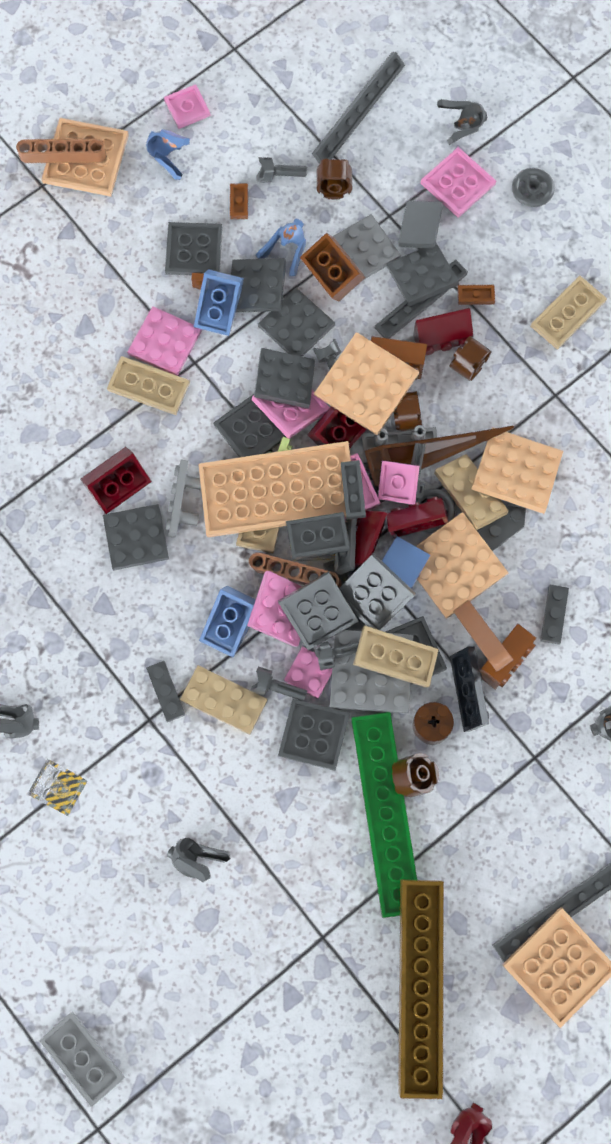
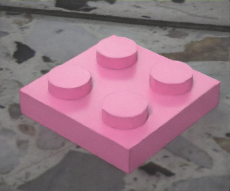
(187, 106)
(398, 482)
(307, 674)

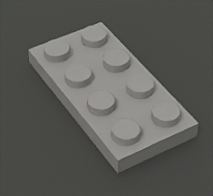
(82, 1059)

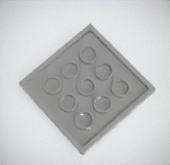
(363, 688)

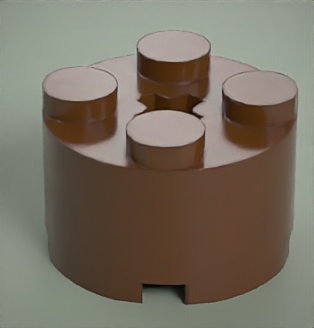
(334, 178)
(470, 358)
(408, 413)
(440, 714)
(415, 775)

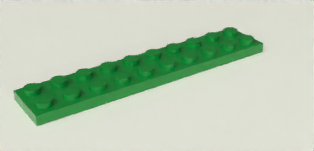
(384, 809)

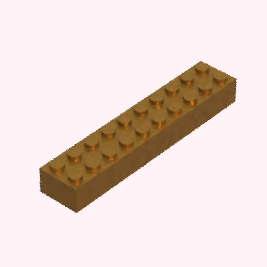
(421, 989)

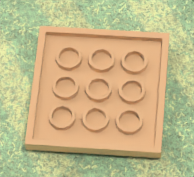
(88, 177)
(366, 383)
(518, 471)
(458, 565)
(559, 967)

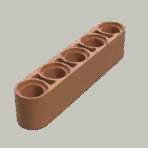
(53, 146)
(287, 567)
(483, 635)

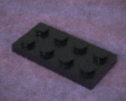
(469, 689)

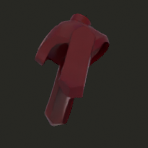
(471, 1122)

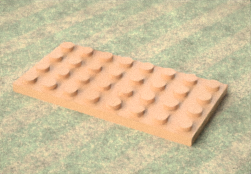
(272, 488)

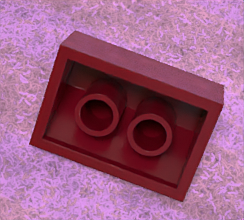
(444, 330)
(336, 428)
(116, 480)
(417, 517)
(368, 535)

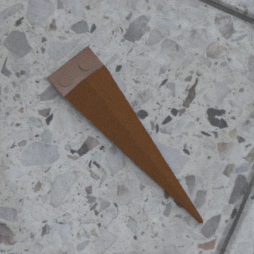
(435, 451)

